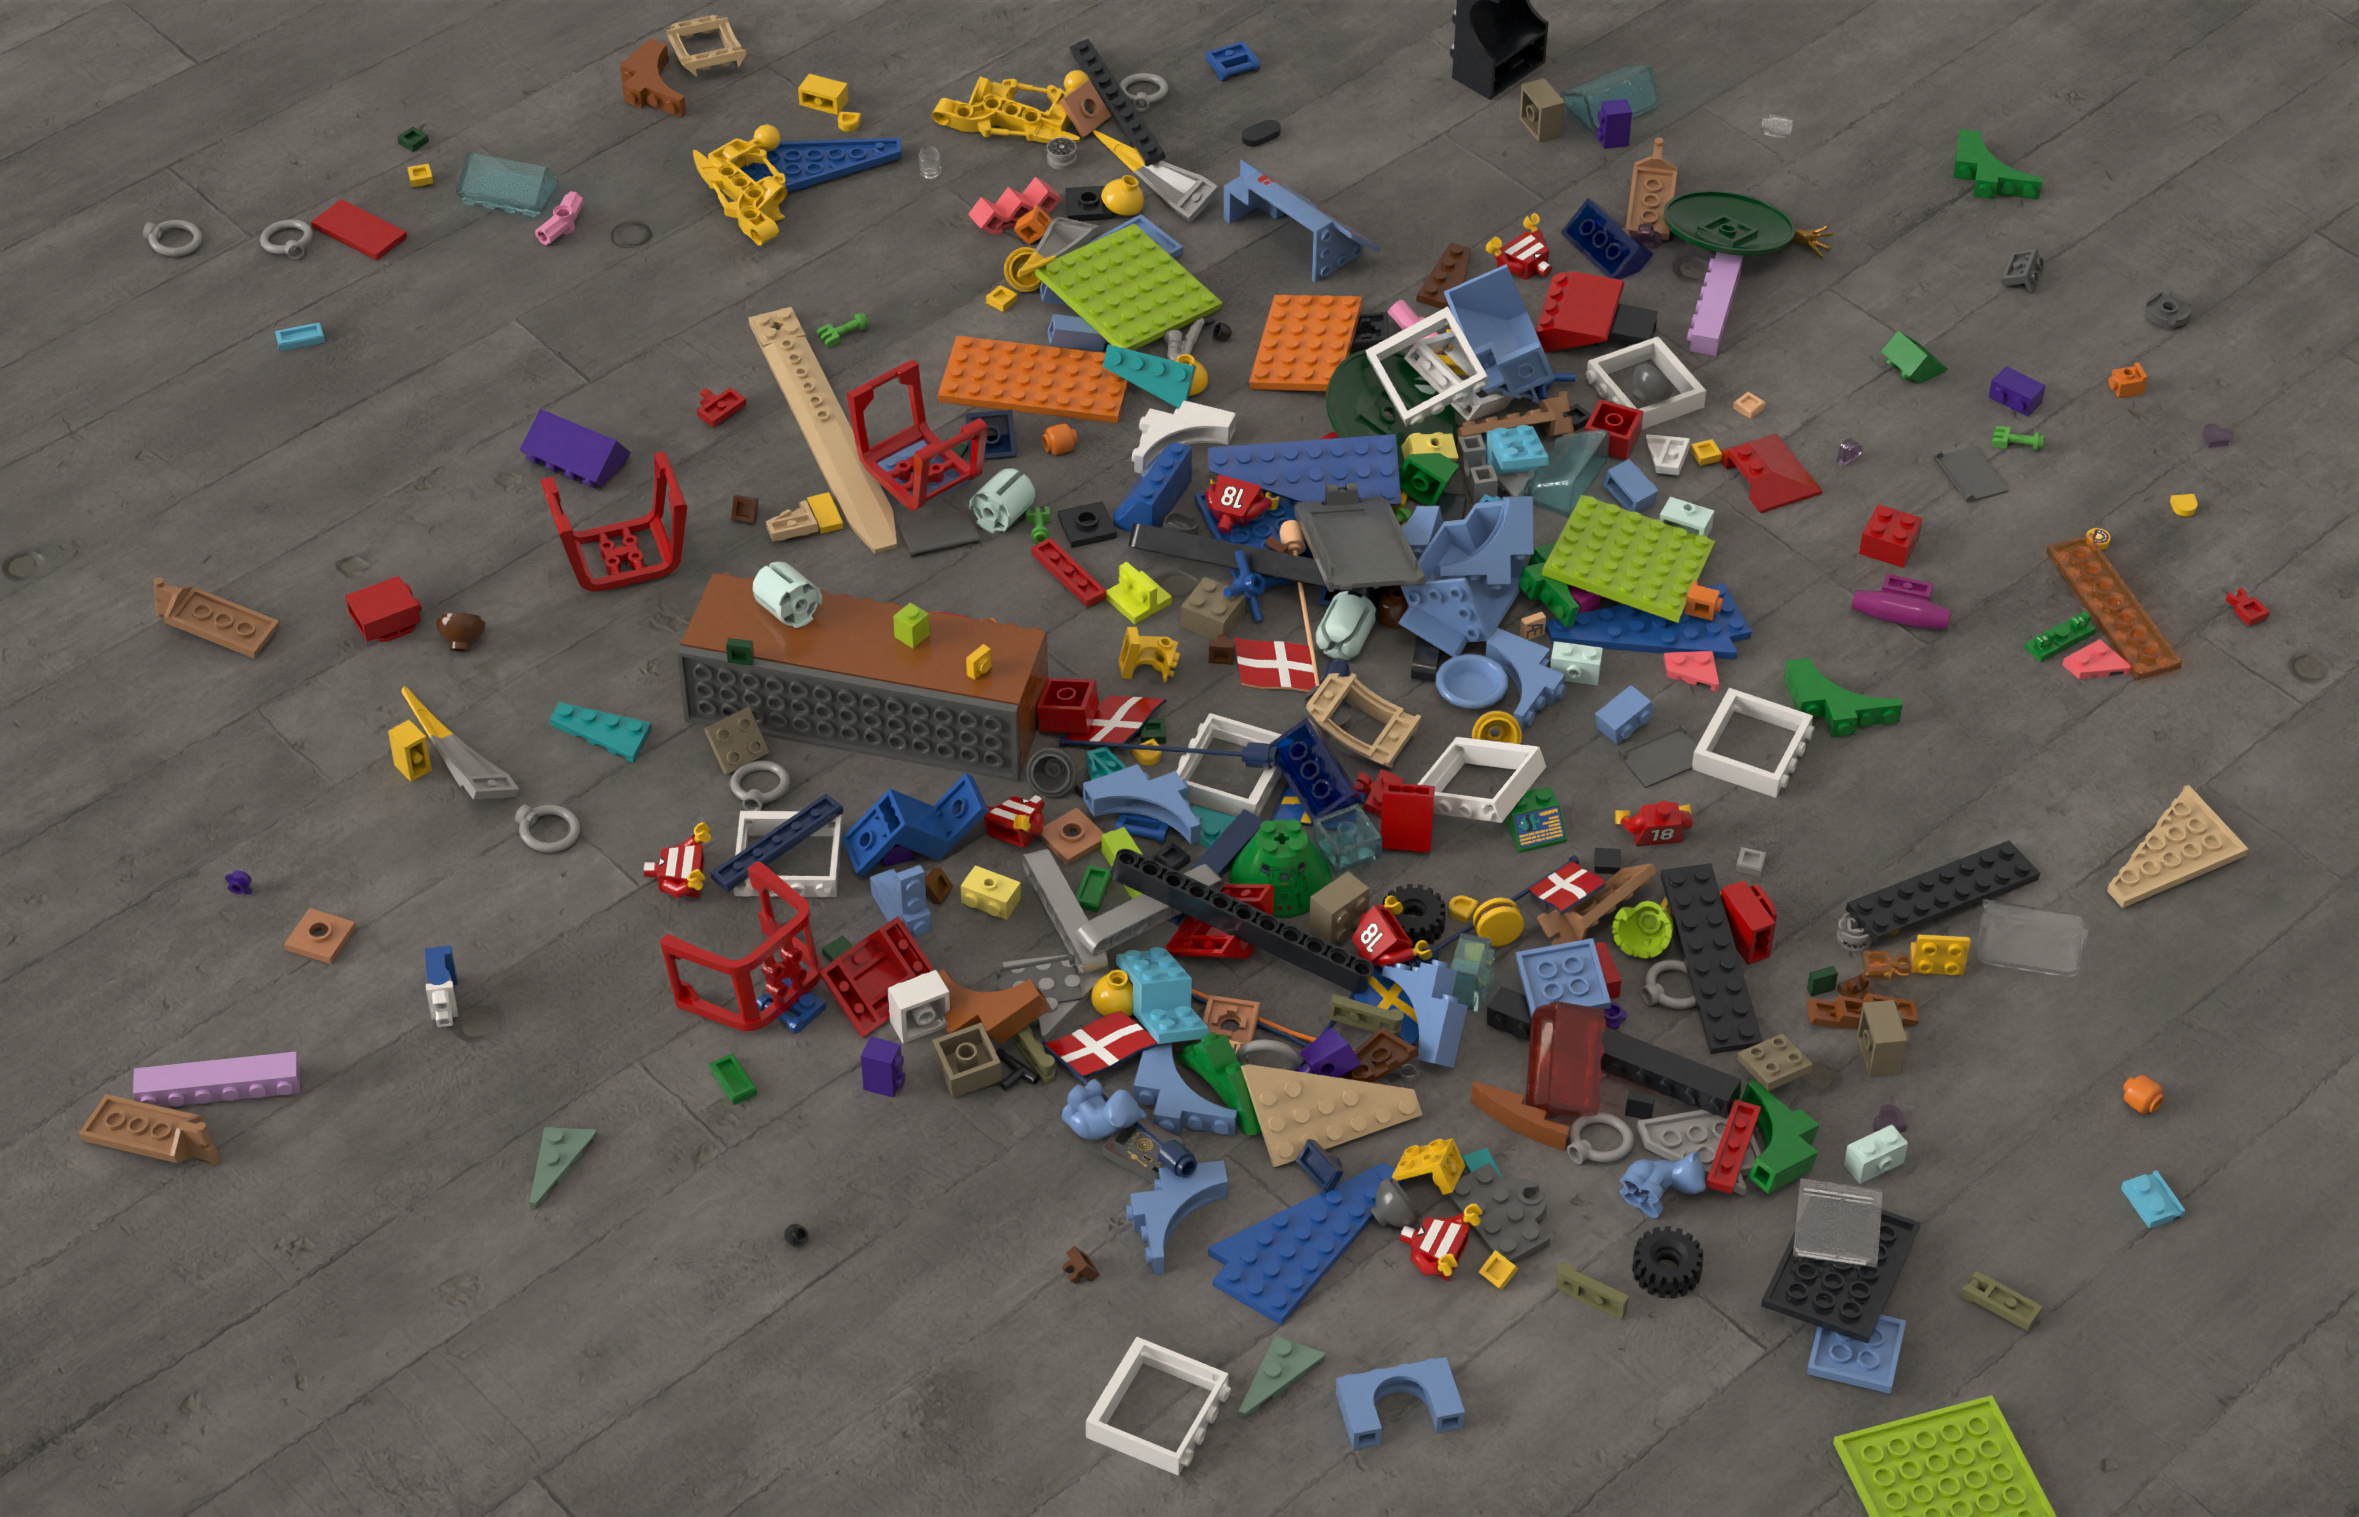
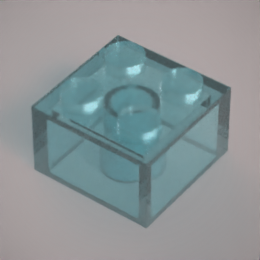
(1347, 838)
(1473, 971)

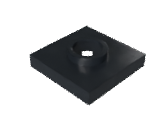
(1085, 211)
(1371, 323)
(1083, 534)

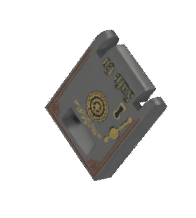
(1139, 1152)

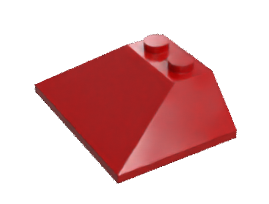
(1772, 472)
(1202, 940)
(867, 970)

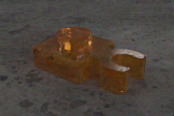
(1880, 964)

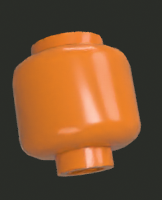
(1059, 439)
(2143, 1094)

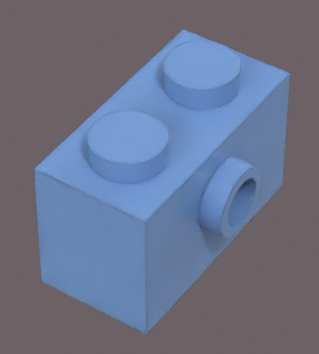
(1630, 487)
(1624, 714)

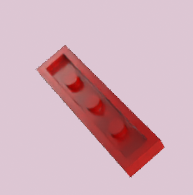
(1069, 572)
(1733, 1146)

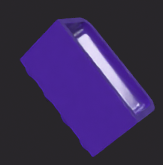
(573, 450)

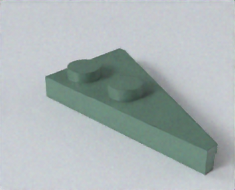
(557, 1154)
(1281, 1367)

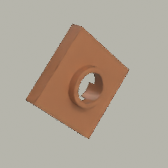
(1074, 107)
(1071, 848)
(324, 947)
(1242, 1011)

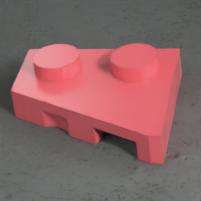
(2095, 661)
(1692, 667)

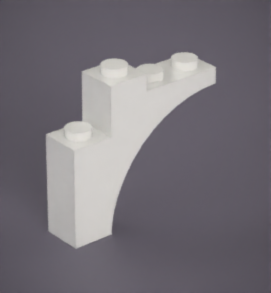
(1188, 425)

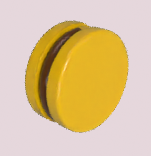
(1499, 921)

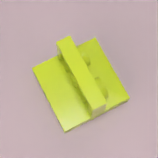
(1137, 594)

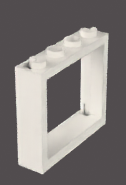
(1406, 338)
(1443, 378)
(1692, 392)
(1236, 733)
(1523, 758)
(1741, 773)
(805, 885)
(1172, 1363)

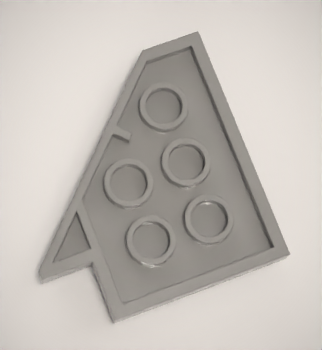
(1060, 1012)
(1692, 1131)

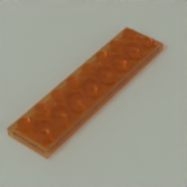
(2114, 607)

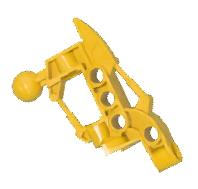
(994, 105)
(755, 202)

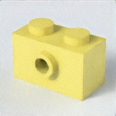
(1430, 443)
(990, 892)

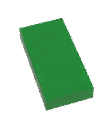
(1093, 888)
(733, 1079)

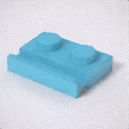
(2152, 1199)

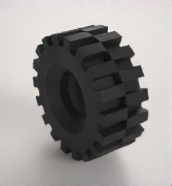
(1430, 906)
(1667, 1246)

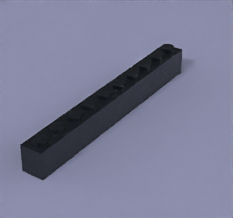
(1634, 1060)

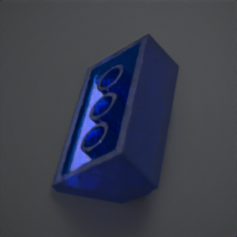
(1606, 241)
(1314, 771)

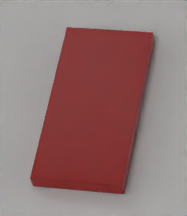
(359, 229)

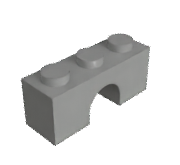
(1478, 475)

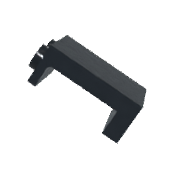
(1633, 324)

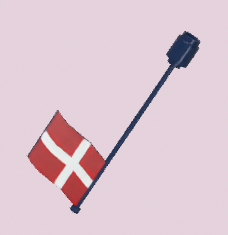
(1123, 717)
(1560, 889)
(1101, 1048)

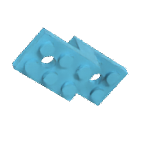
(1514, 450)
(1162, 995)

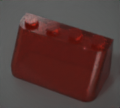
(1565, 1059)

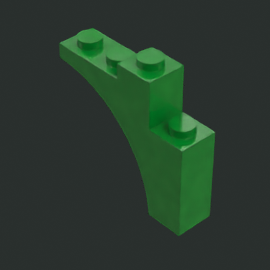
(1990, 175)
(1548, 590)
(1839, 707)
(1219, 1066)
(1786, 1137)

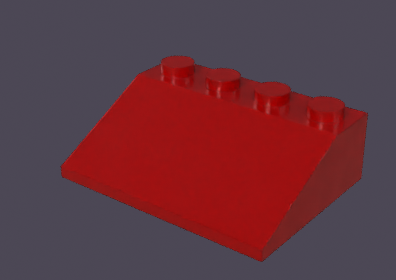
(1578, 310)

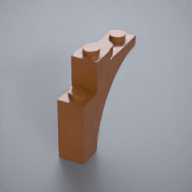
(643, 80)
(1000, 1012)

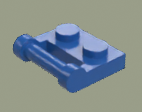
(1232, 55)
(1143, 826)
(806, 1009)

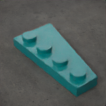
(1157, 375)
(612, 731)

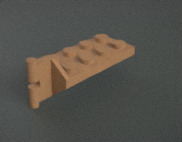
(1650, 191)
(1548, 417)
(213, 618)
(1574, 923)
(149, 1131)

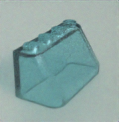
(1628, 82)
(505, 184)
(1570, 472)

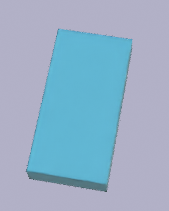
(299, 336)

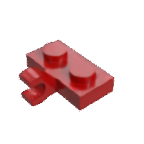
(718, 408)
(1375, 789)

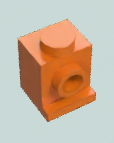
(1032, 225)
(2128, 381)
(1703, 602)

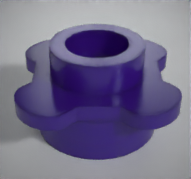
(239, 882)
(1614, 1015)

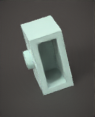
(1687, 516)
(1577, 662)
(1875, 1154)

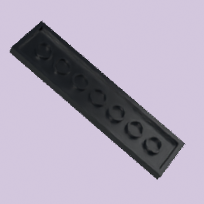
(1942, 891)
(1711, 958)

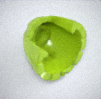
(1643, 929)

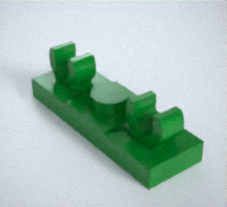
(2061, 637)

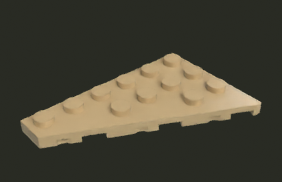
(2179, 848)
(1321, 1108)

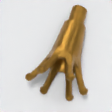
(1810, 238)

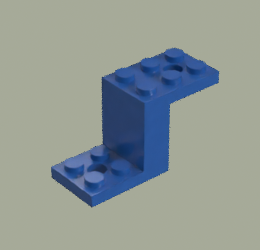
(914, 824)

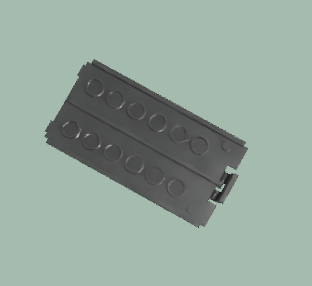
(1357, 541)

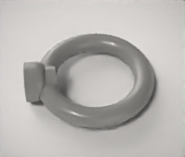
(1142, 106)
(154, 232)
(298, 251)
(754, 798)
(527, 818)
(1654, 993)
(1270, 1045)
(1581, 1150)

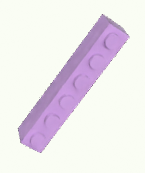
(1715, 303)
(218, 1080)

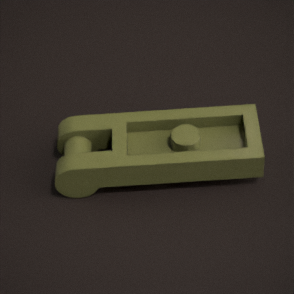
(1365, 1015)
(1035, 1055)
(1591, 1291)
(2001, 1300)

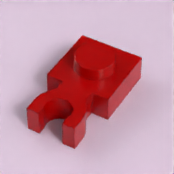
(2249, 610)

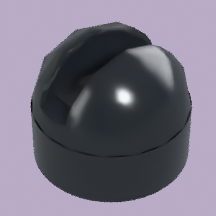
(1222, 332)
(800, 1231)

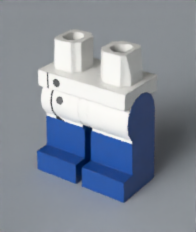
(440, 989)

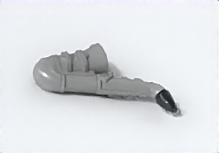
(1174, 339)

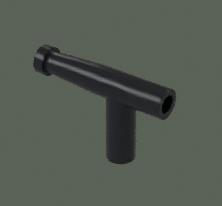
(1019, 1072)

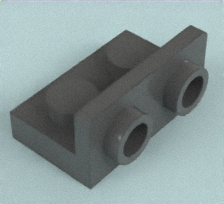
(2023, 268)

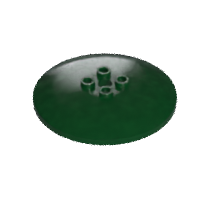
(1729, 223)
(1359, 400)

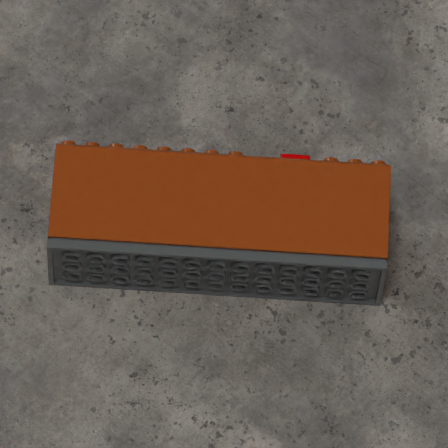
(862, 689)

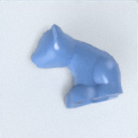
(1094, 1117)
(1649, 1179)

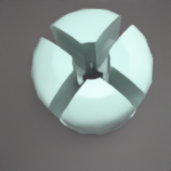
(1002, 500)
(786, 594)
(1345, 626)

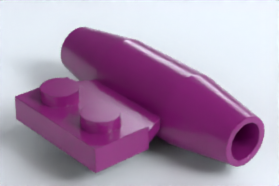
(1902, 602)

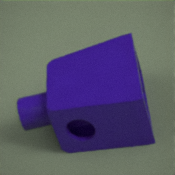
(1328, 1056)

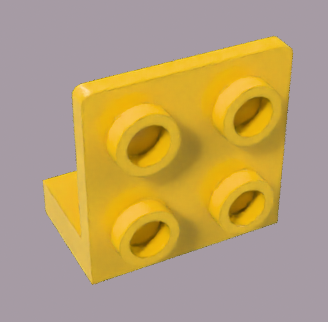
(1939, 954)
(1438, 1157)

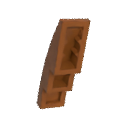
(1847, 1010)
(1527, 1120)

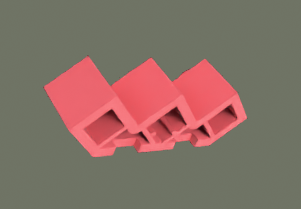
(1013, 205)

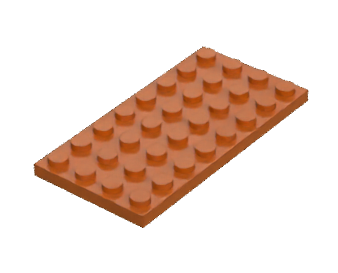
(1032, 380)

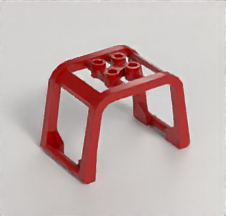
(919, 464)
(670, 553)
(792, 953)

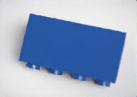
(1156, 489)

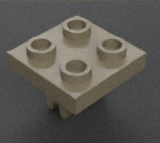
(736, 740)
(1775, 1062)

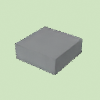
(1750, 861)

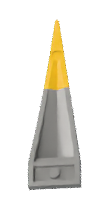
(1179, 188)
(1059, 239)
(468, 768)

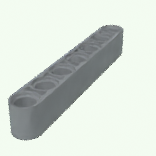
(1061, 907)
(1136, 916)

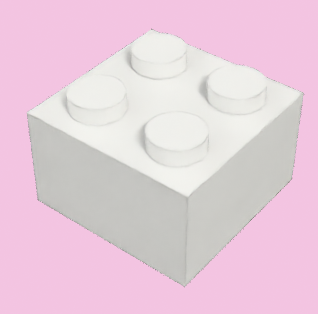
(918, 1006)

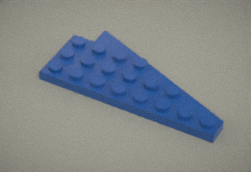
(821, 160)
(1305, 467)
(1640, 631)
(1290, 1252)

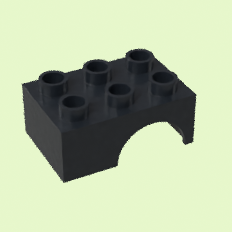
(1496, 43)

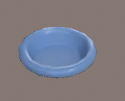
(1471, 681)

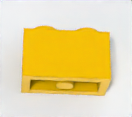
(823, 94)
(410, 750)

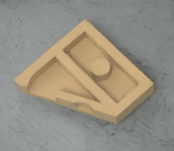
(792, 524)

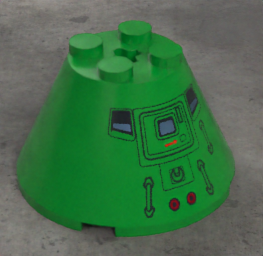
(1288, 860)

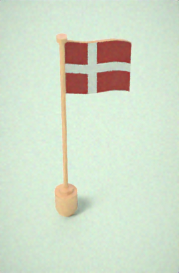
(1276, 662)

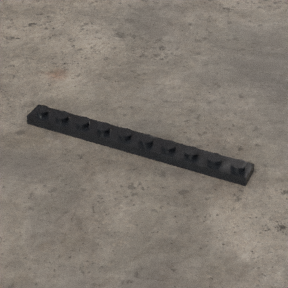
(1117, 103)

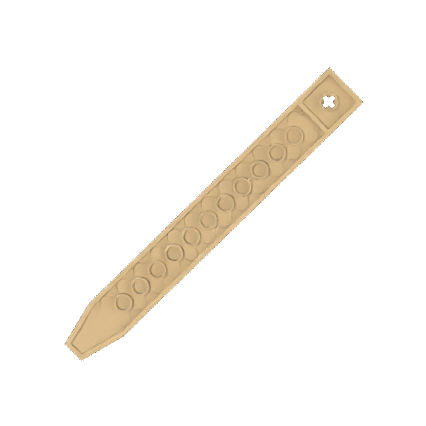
(825, 428)

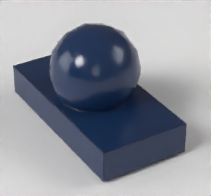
(1321, 1167)

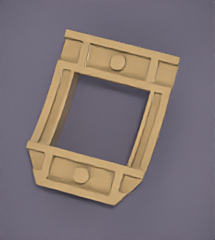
(703, 61)
(1398, 724)

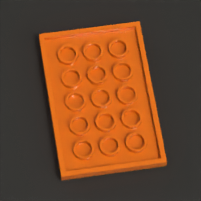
(1305, 341)

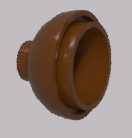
(1391, 606)
(460, 630)

